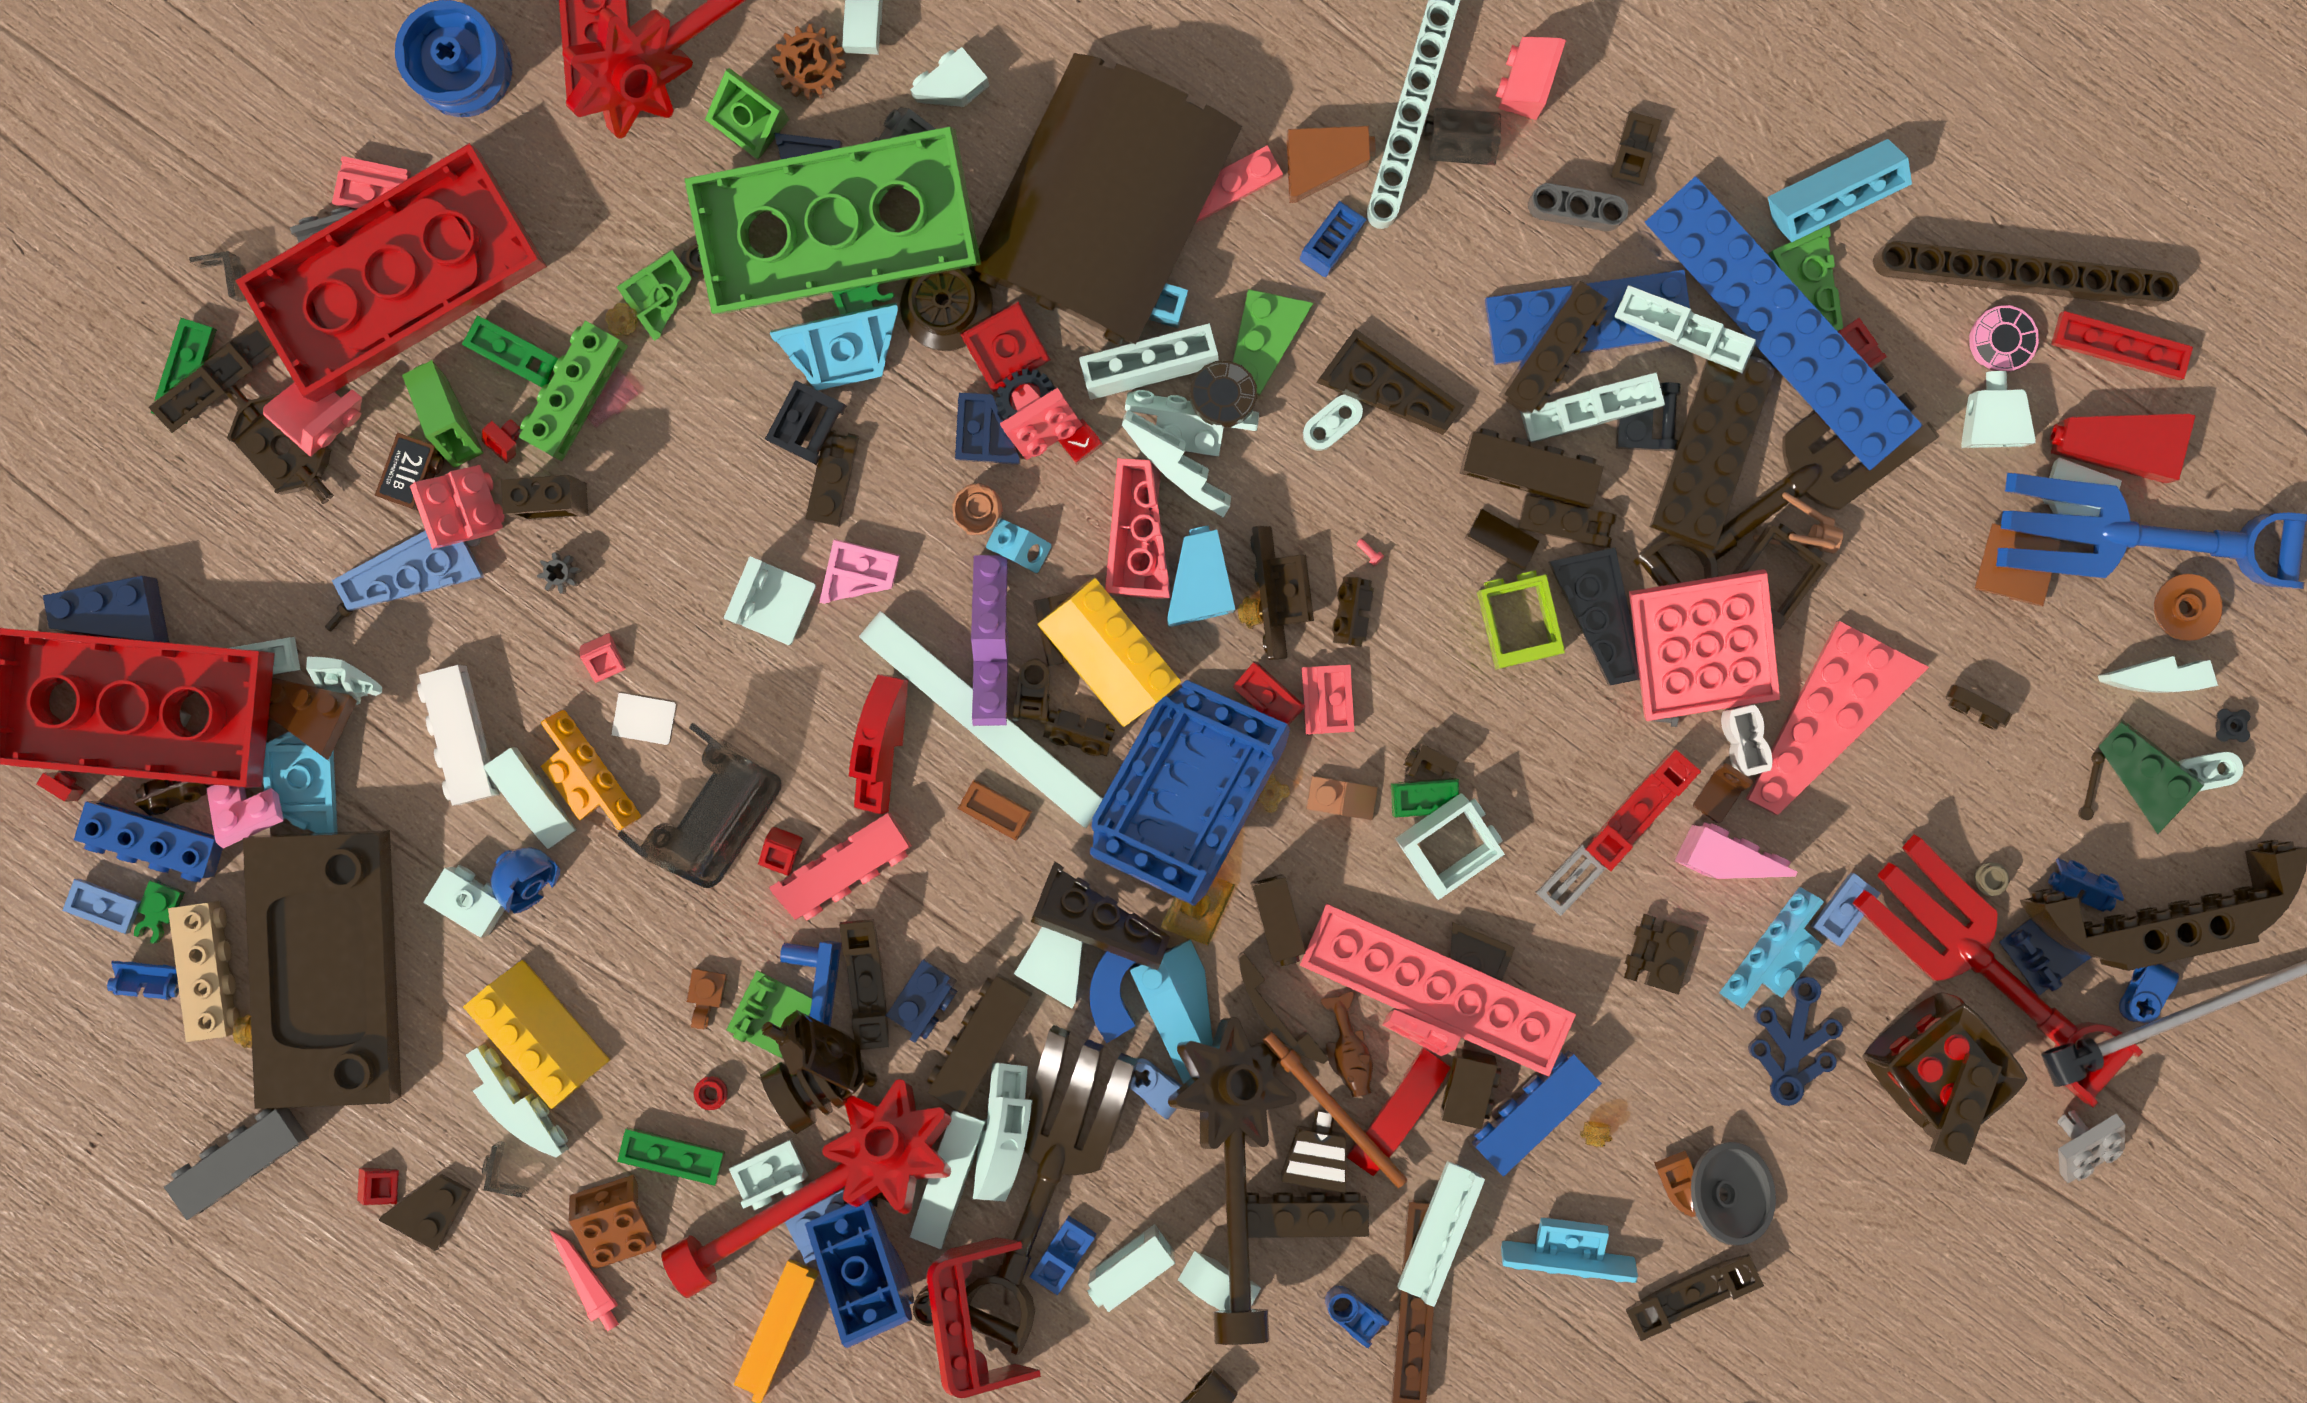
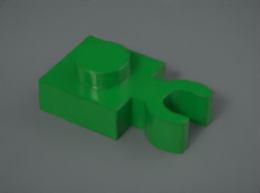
(859, 298)
(155, 906)

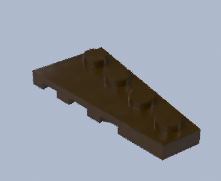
(1083, 914)

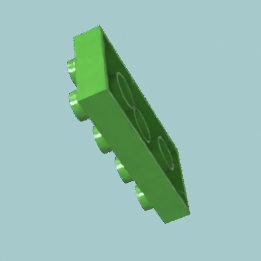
(833, 220)

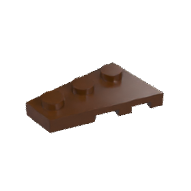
(311, 713)

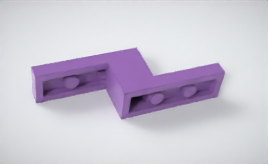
(989, 640)

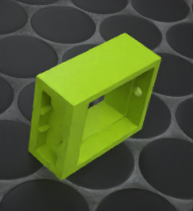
(1524, 581)

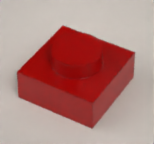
(61, 785)

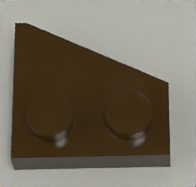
(428, 1211)

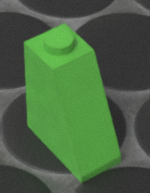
(441, 414)

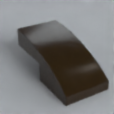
(1635, 148)

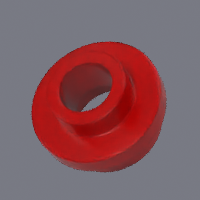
(701, 1097)

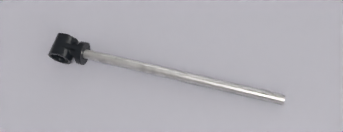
(2067, 1063)

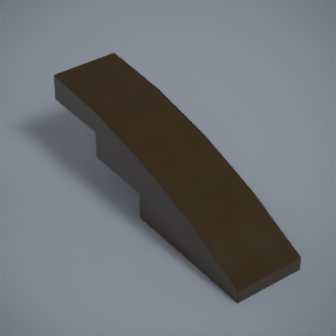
(213, 377)

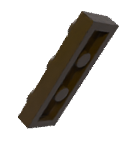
(1965, 1109)

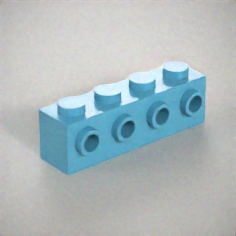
(1840, 190)

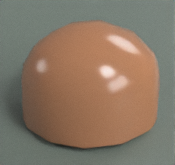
(977, 509)

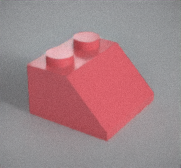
(1530, 75)

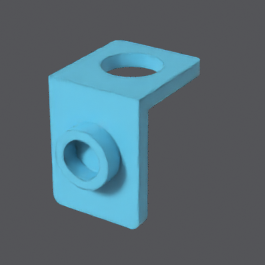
(1015, 543)

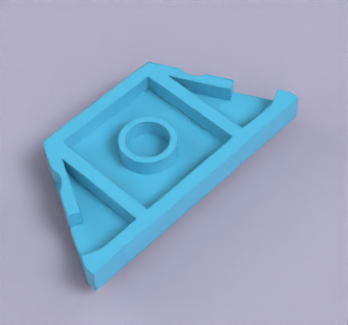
(841, 346)
(303, 783)

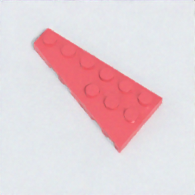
(1839, 701)

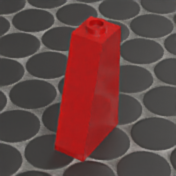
(2130, 444)

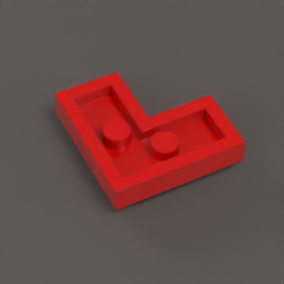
(1268, 694)

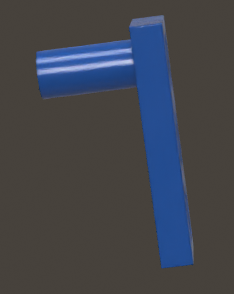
(826, 961)

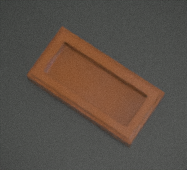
(994, 810)

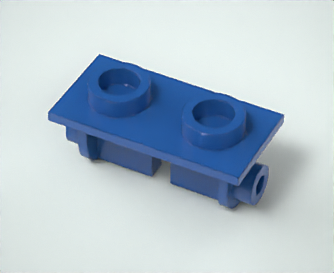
(2098, 889)
(158, 980)

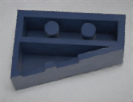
(114, 608)

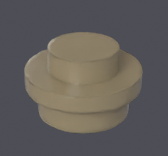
(1991, 879)

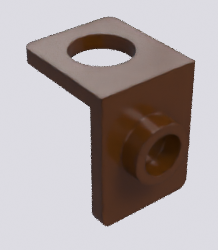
(1721, 792)

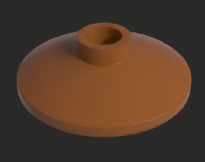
(2203, 607)

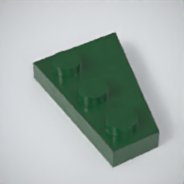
(2149, 774)

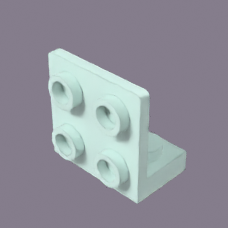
(770, 601)

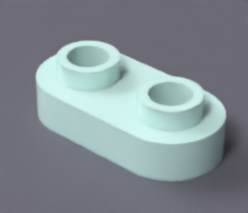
(1331, 422)
(2206, 769)

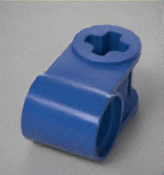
(2151, 988)
(1360, 1317)

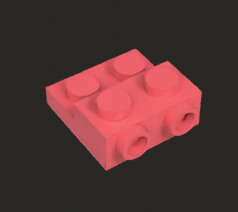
(458, 506)

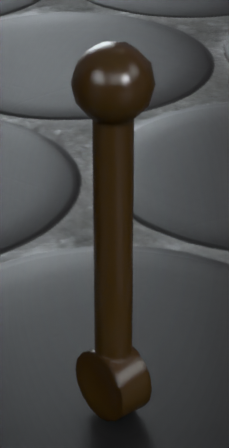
(2086, 812)

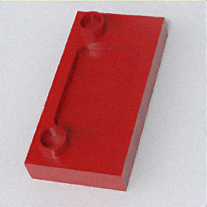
(391, 273)

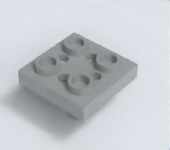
(2089, 1147)

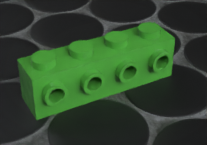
(572, 390)

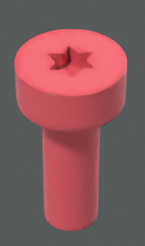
(1375, 557)

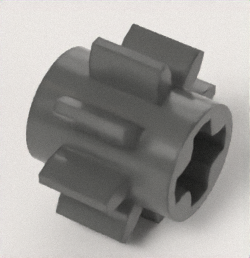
(551, 577)

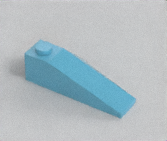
(1177, 1000)

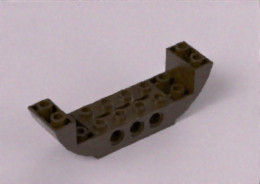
(2184, 928)

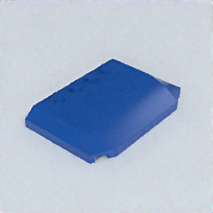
(1186, 790)

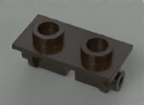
(1353, 596)
(1064, 730)
(158, 796)

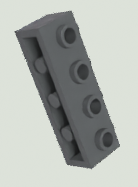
(235, 1162)

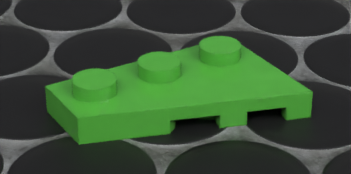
(1266, 332)

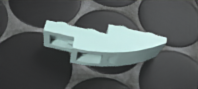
(521, 1117)
(1005, 1134)

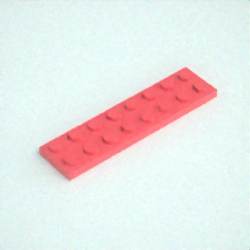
(1438, 989)

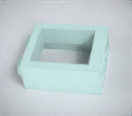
(1465, 868)
(1130, 1268)

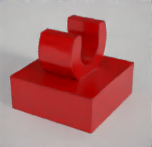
(501, 440)

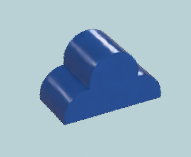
(860, 1273)

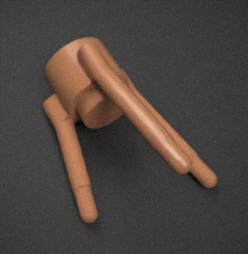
(1822, 536)

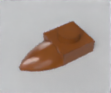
(1676, 1178)

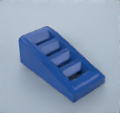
(1321, 257)

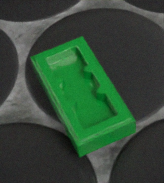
(1422, 797)

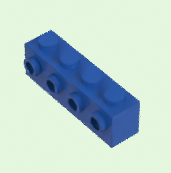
(149, 840)
(1535, 1112)

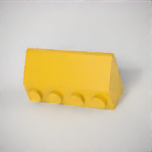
(1109, 652)
(536, 1033)

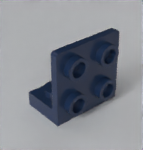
(921, 998)

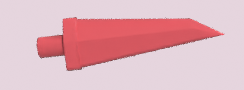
(590, 1289)

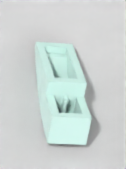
(862, 26)
(2162, 676)
(529, 797)

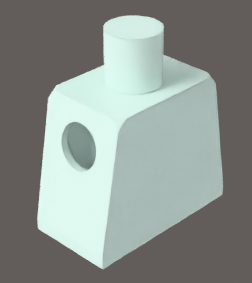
(1997, 416)

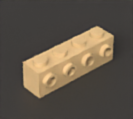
(203, 970)

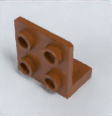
(610, 1222)

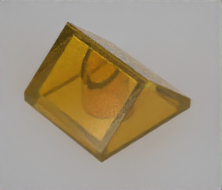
(1200, 920)

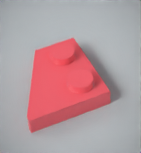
(1421, 1032)

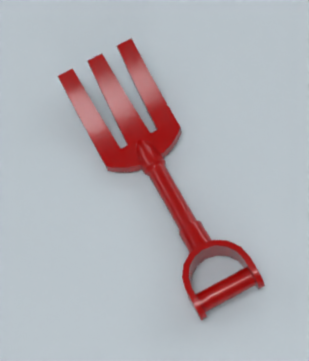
(1969, 949)

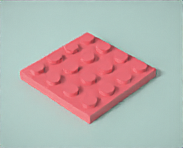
(1705, 645)

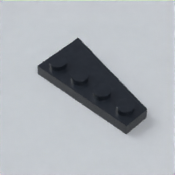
(1599, 604)

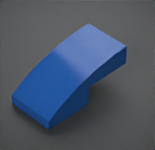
(1063, 1255)

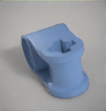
(1156, 1089)

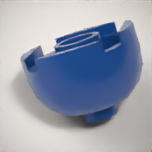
(521, 876)

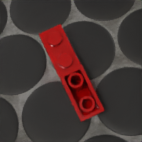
(874, 742)

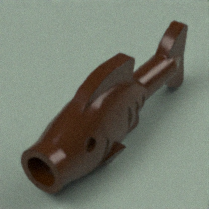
(1349, 1055)

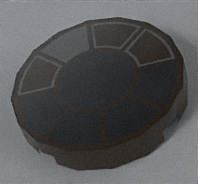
(1223, 393)

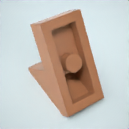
(1341, 798)

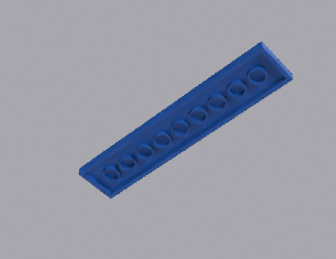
(1783, 323)

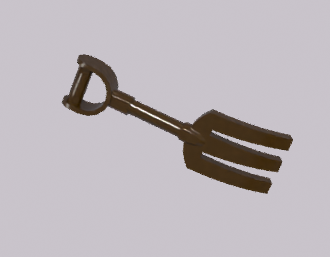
(1807, 476)
(1056, 1157)

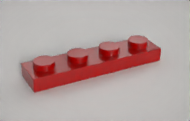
(2122, 345)

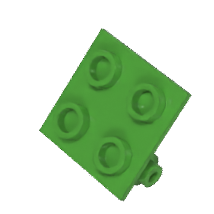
(764, 1002)

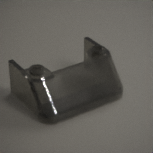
(717, 820)

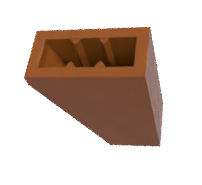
(1325, 156)

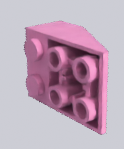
(1716, 856)

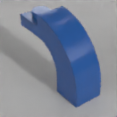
(1105, 997)

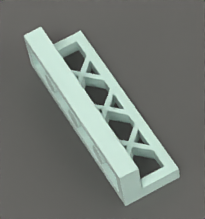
(1441, 1232)

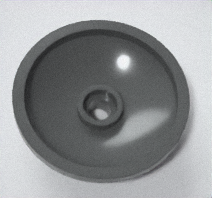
(1745, 1192)

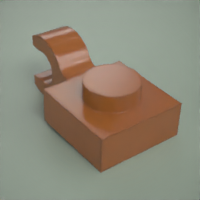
(705, 990)

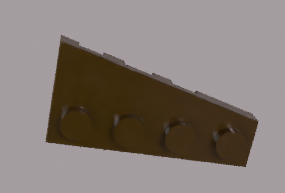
(1383, 381)

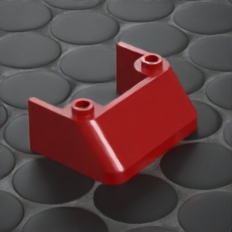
(961, 1366)

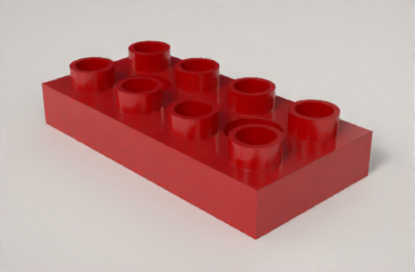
(131, 707)

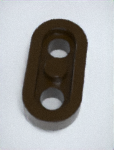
(1967, 701)

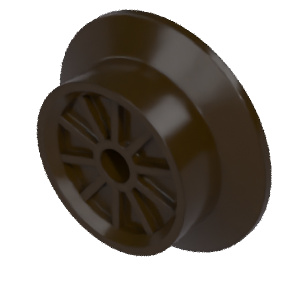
(938, 324)

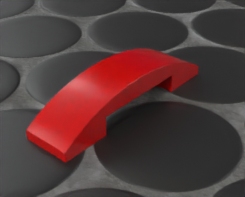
(1641, 809)
(1402, 1108)

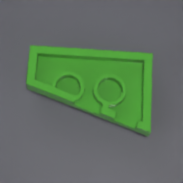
(1810, 267)

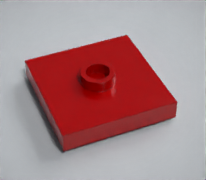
(1004, 345)

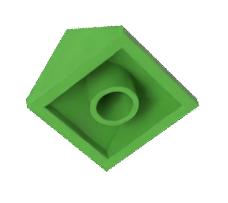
(745, 114)

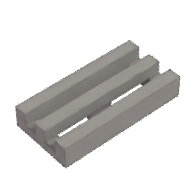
(1544, 888)

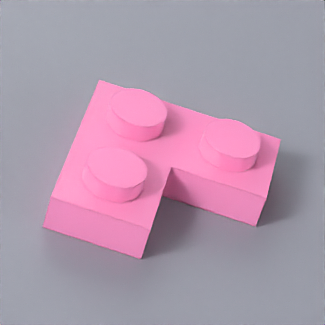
(240, 817)

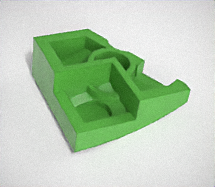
(656, 291)

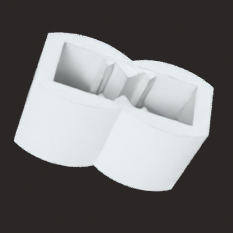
(1745, 732)

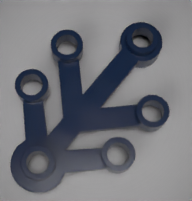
(1795, 1045)

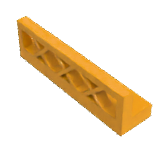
(776, 1329)

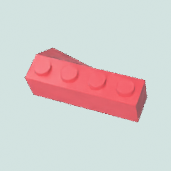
(1136, 541)
(841, 867)

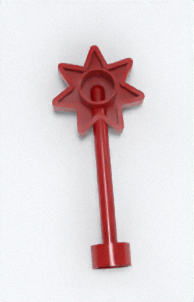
(633, 64)
(881, 1154)

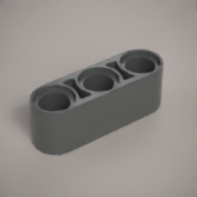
(1593, 202)

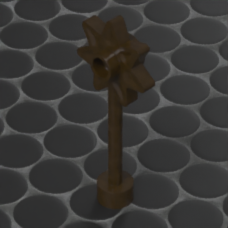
(1232, 1091)

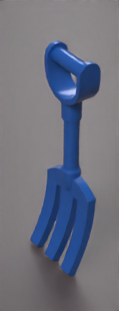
(2114, 533)

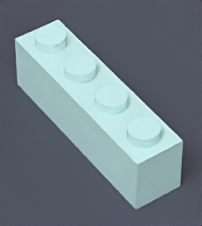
(1148, 361)

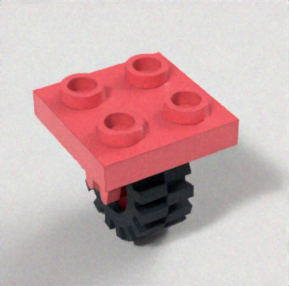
(1034, 413)

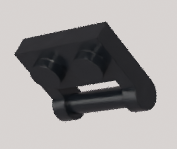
(797, 418)
(1636, 430)

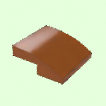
(2017, 584)

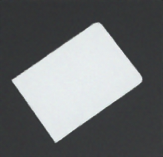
(643, 718)

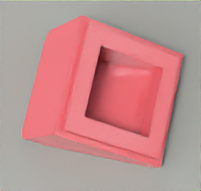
(601, 658)

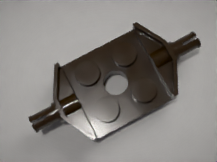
(257, 440)
(821, 1051)

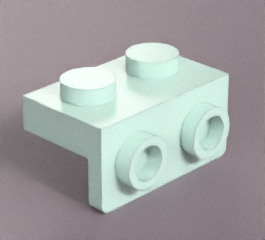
(768, 1174)

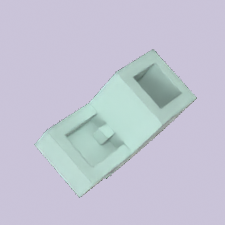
(1210, 1281)

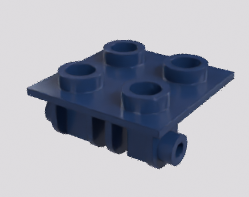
(2040, 957)

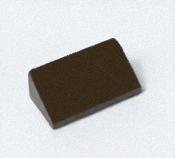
(1502, 539)

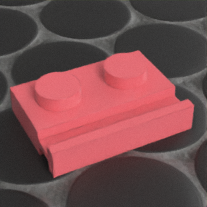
(364, 181)
(1327, 699)

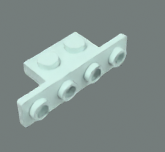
(1179, 418)

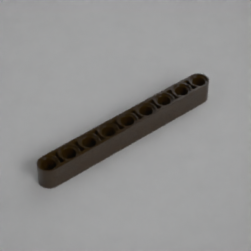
(2040, 269)

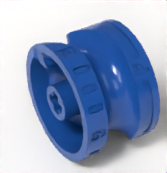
(453, 58)

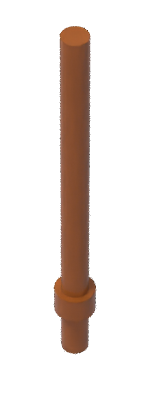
(1290, 1061)

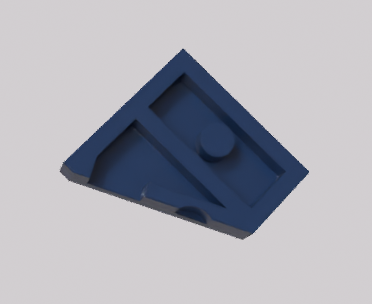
(980, 433)

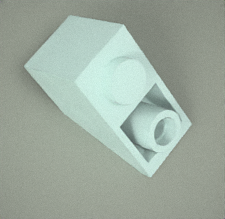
(952, 82)

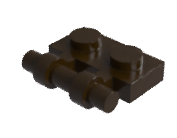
(1669, 957)

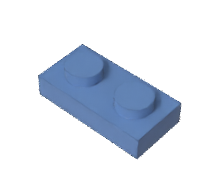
(101, 906)
(1840, 915)

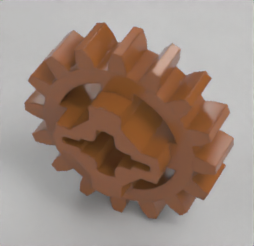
(797, 55)

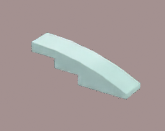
(1685, 329)
(1594, 407)
(1167, 455)
(943, 1194)

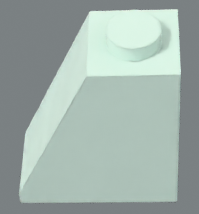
(1053, 965)

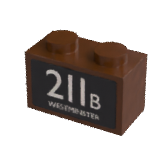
(408, 463)

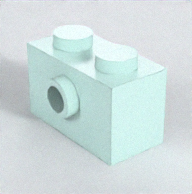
(465, 900)

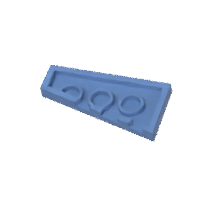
(407, 571)

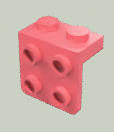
(309, 422)

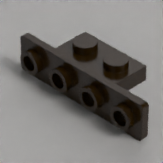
(1283, 591)

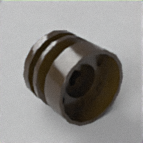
(797, 1094)

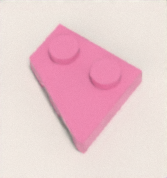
(857, 571)

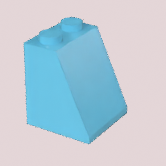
(1201, 580)

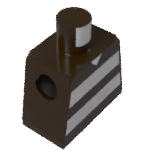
(1317, 1156)

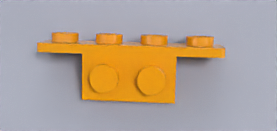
(583, 776)

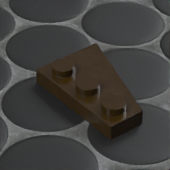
(1480, 951)

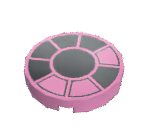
(2004, 338)

